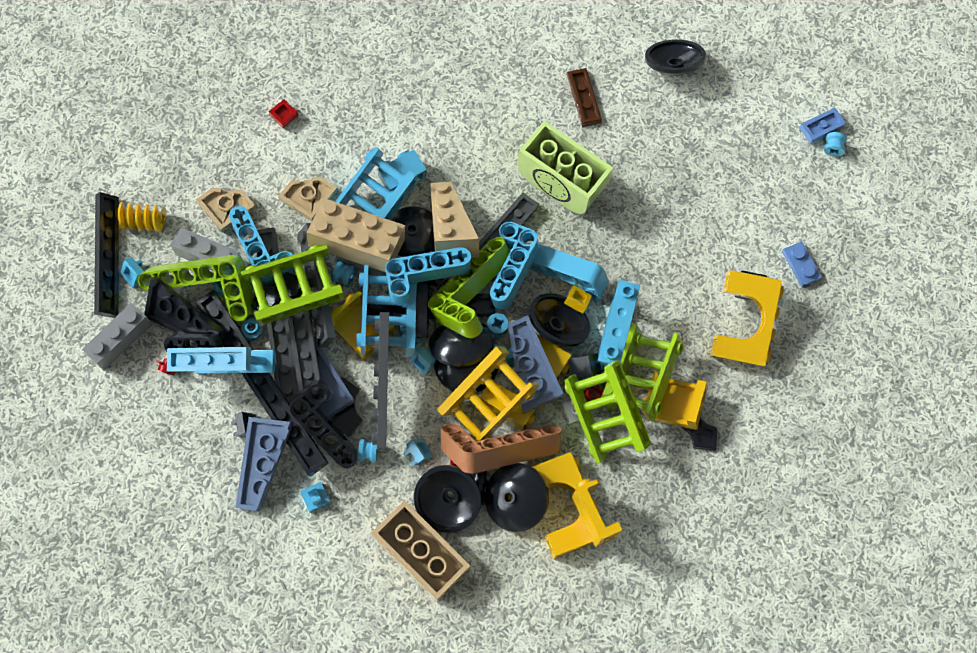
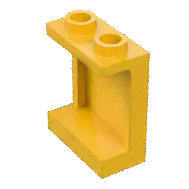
(348, 322)
(681, 403)
(590, 515)

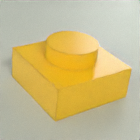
(578, 299)

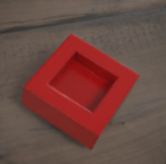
(283, 113)

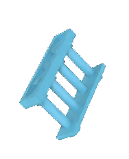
(393, 199)
(406, 321)
(618, 323)
(221, 360)

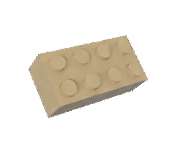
(356, 234)
(420, 551)

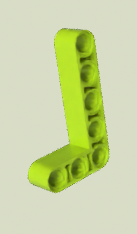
(203, 275)
(450, 300)

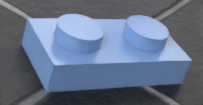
(822, 125)
(801, 264)

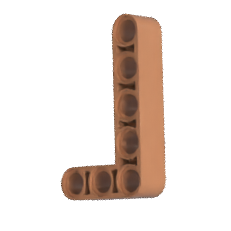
(498, 451)

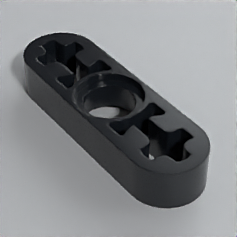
(422, 310)
(200, 340)

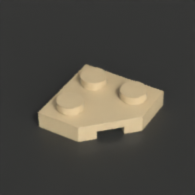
(307, 195)
(219, 202)

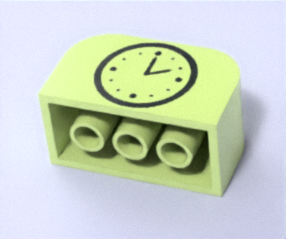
(563, 168)

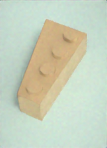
(450, 221)

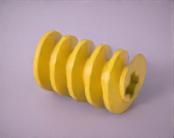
(141, 218)

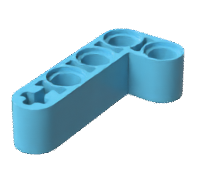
(255, 244)
(511, 268)
(571, 269)
(429, 270)

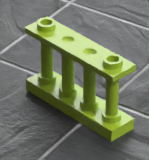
(288, 306)
(674, 349)
(623, 397)

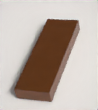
(584, 97)

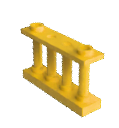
(482, 375)

